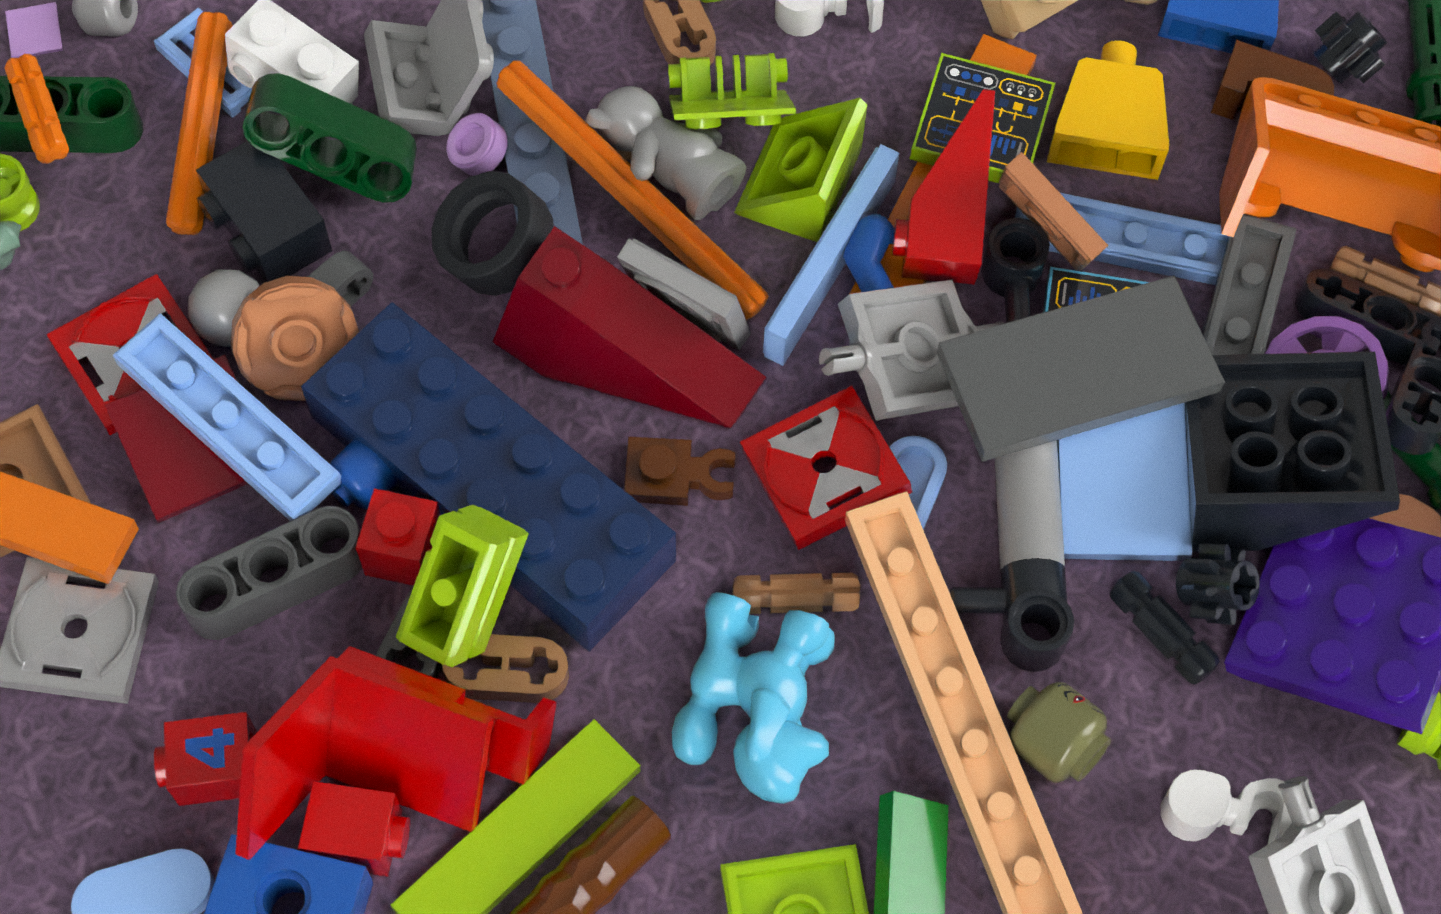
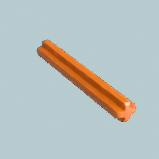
(198, 122)

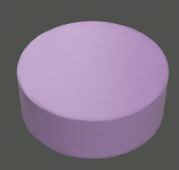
(476, 144)

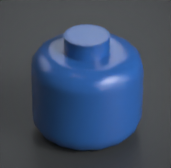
(360, 473)

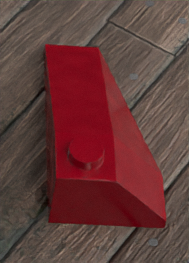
(603, 331)

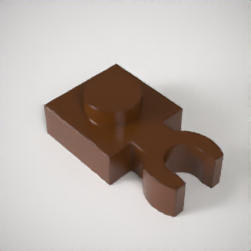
(665, 471)

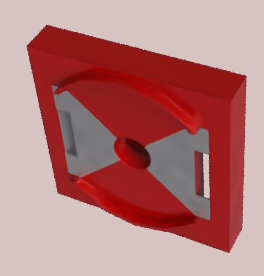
(105, 331)
(801, 496)

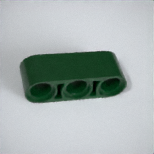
(84, 113)
(311, 116)

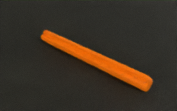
(637, 196)

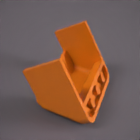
(1336, 163)

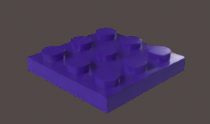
(1349, 622)

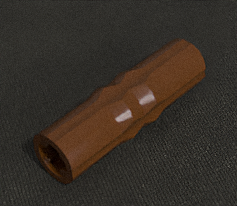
(601, 864)

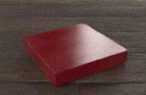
(167, 457)

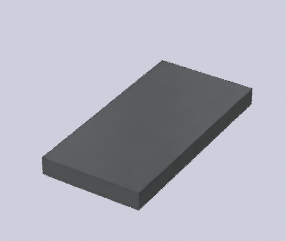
(1079, 368)

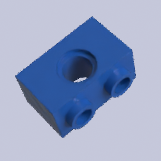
(275, 870)

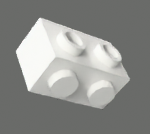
(277, 42)

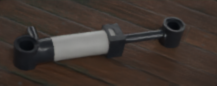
(1025, 489)

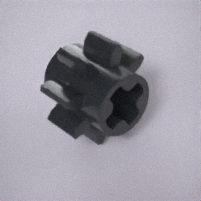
(1350, 47)
(1217, 583)

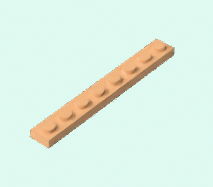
(960, 710)

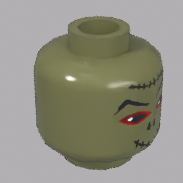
(1058, 732)

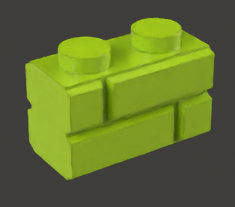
(461, 585)

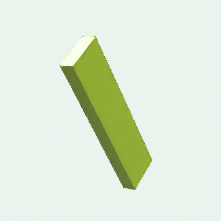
(524, 828)

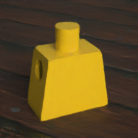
(1113, 116)

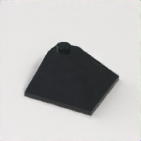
(1288, 449)

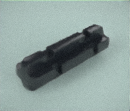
(1164, 627)

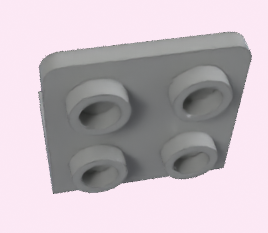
(429, 72)

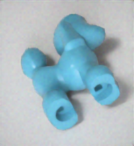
(768, 685)

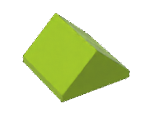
(805, 169)

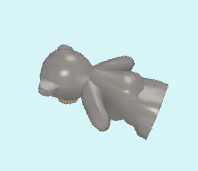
(675, 155)

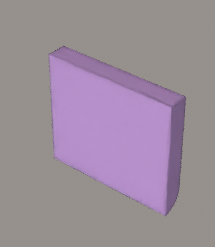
(34, 30)

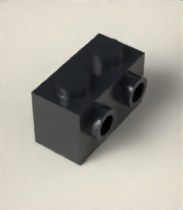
(263, 211)

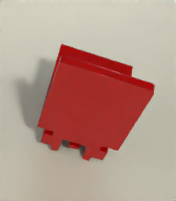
(384, 733)

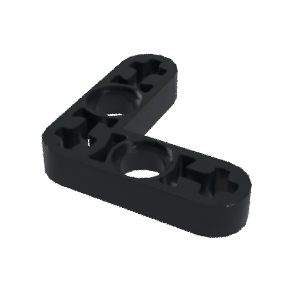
(1411, 344)

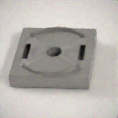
(687, 293)
(103, 654)

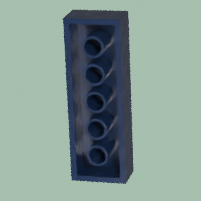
(470, 444)

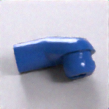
(866, 251)

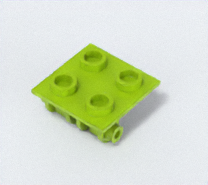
(704, 108)

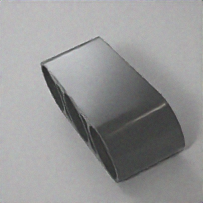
(239, 569)

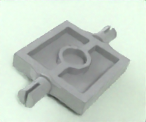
(896, 345)
(1324, 860)

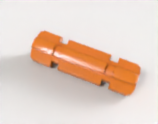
(36, 108)

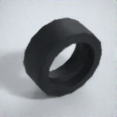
(462, 213)

